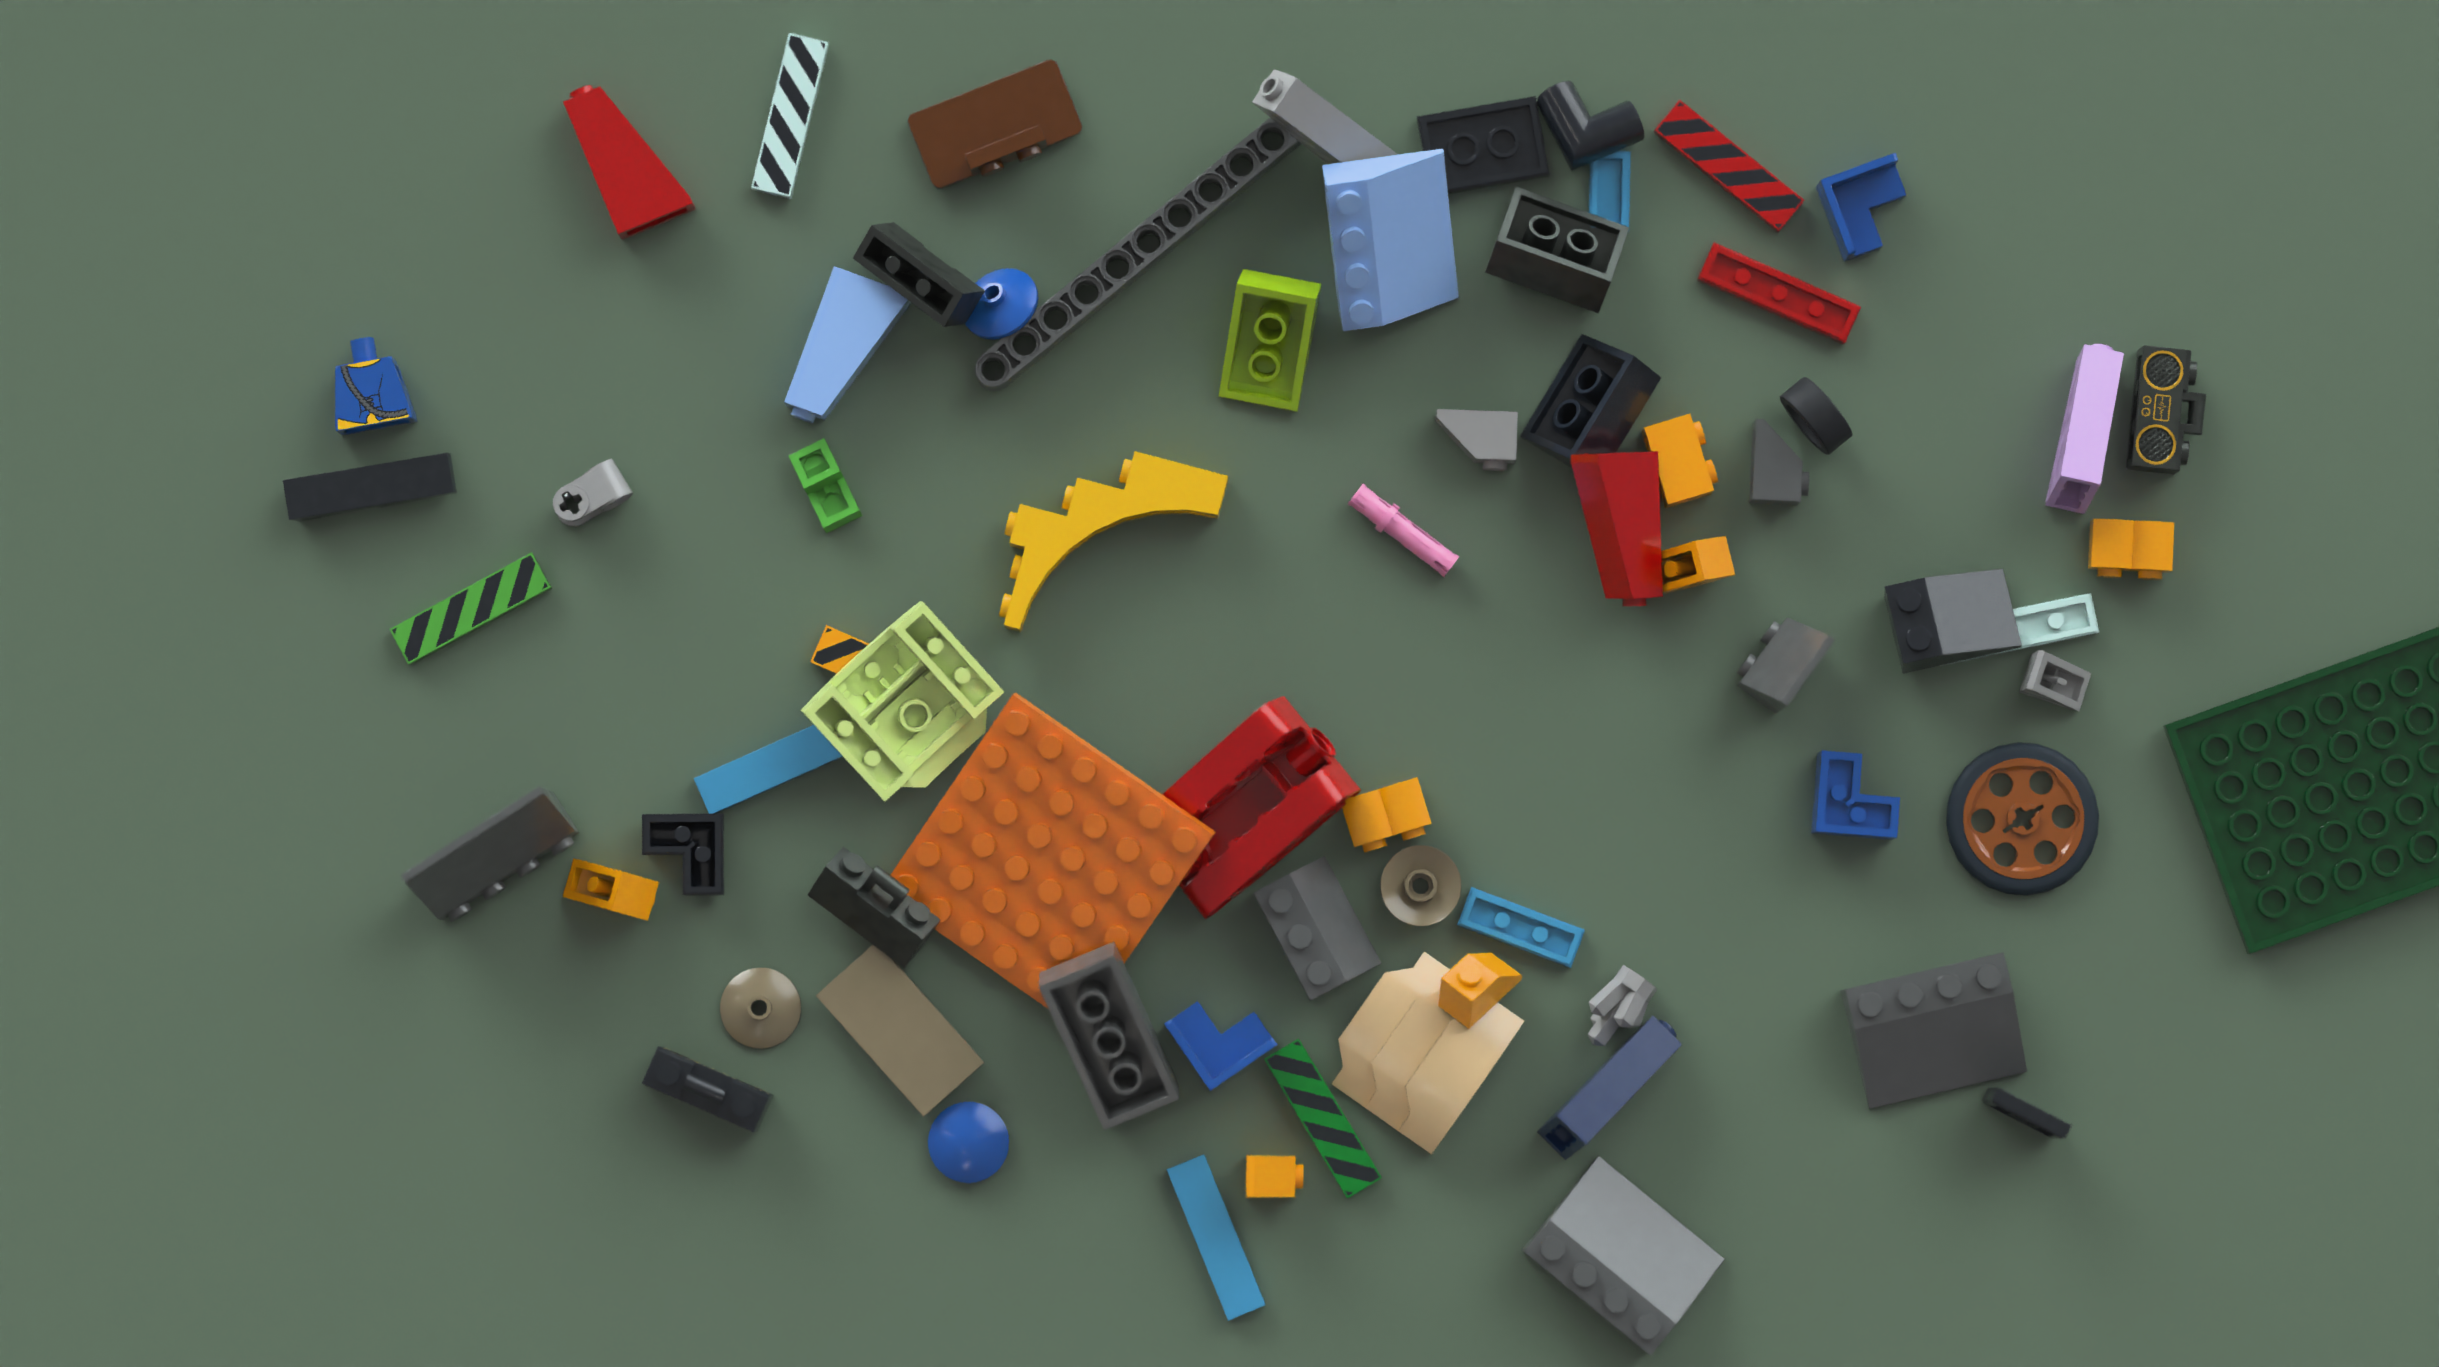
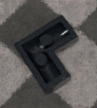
(1586, 137)
(697, 839)

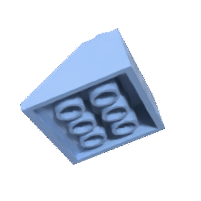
(1390, 237)

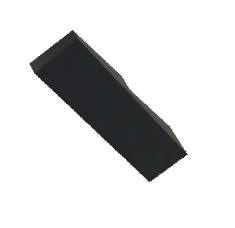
(369, 487)

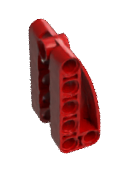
(1262, 798)

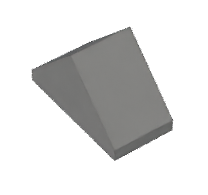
(2055, 680)

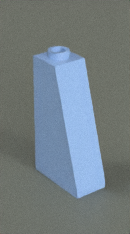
(843, 338)

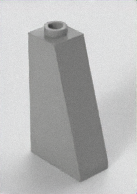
(1316, 121)

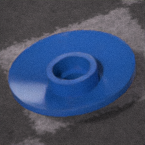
(1005, 305)

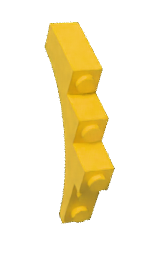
(1047, 538)

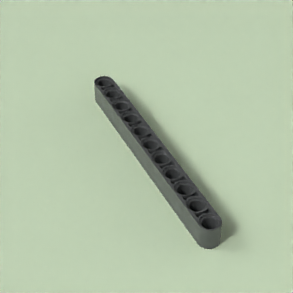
(1138, 261)

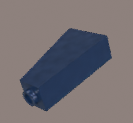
(1610, 1087)

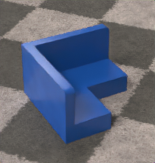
(1852, 195)
(1840, 806)
(1217, 1054)

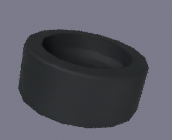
(1816, 415)

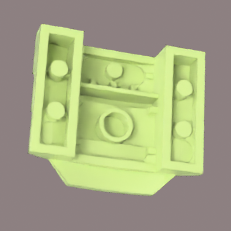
(905, 704)

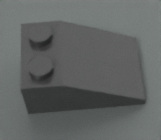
(1783, 664)

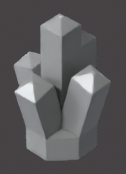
(1619, 1004)

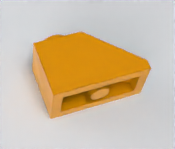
(1696, 564)
(610, 889)
(1475, 986)
(1273, 1176)

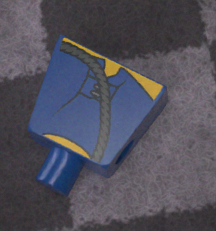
(370, 392)

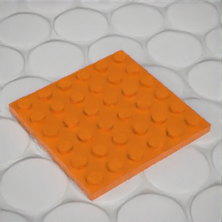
(1047, 850)

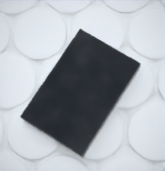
(1487, 143)

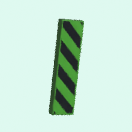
(470, 608)

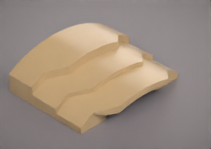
(1414, 1058)

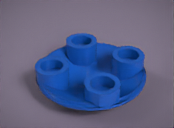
(968, 1142)

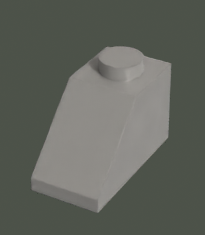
(1482, 435)

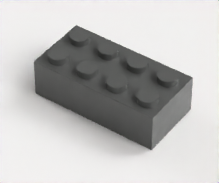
(1109, 1035)

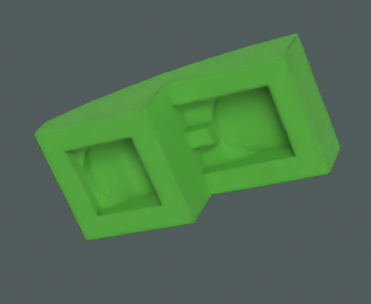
(825, 485)

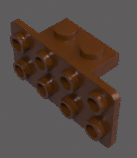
(995, 124)

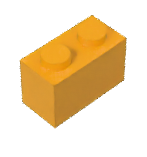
(1681, 462)

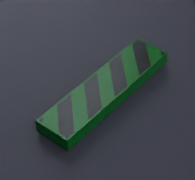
(1322, 1118)

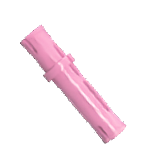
(1403, 530)

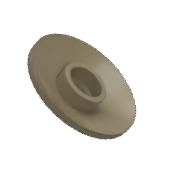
(1442, 881)
(781, 1014)

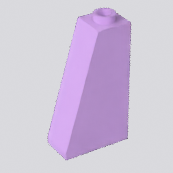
(2085, 429)

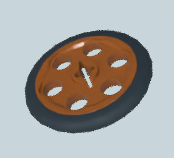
(2068, 788)

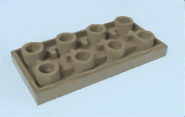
(900, 1029)

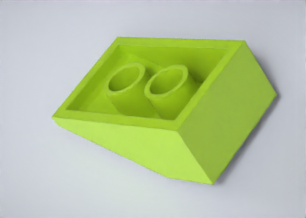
(1269, 339)

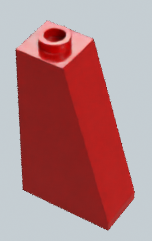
(627, 171)
(1623, 521)

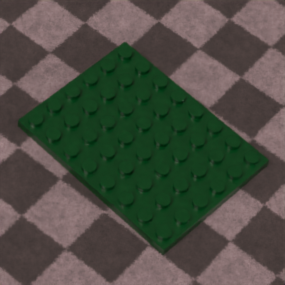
(2320, 790)

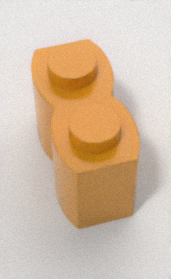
(2131, 546)
(1386, 813)

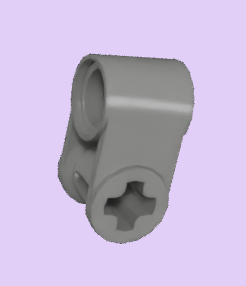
(600, 490)

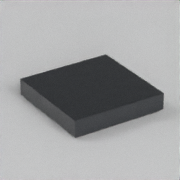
(2026, 1113)

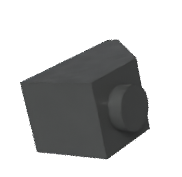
(1775, 469)

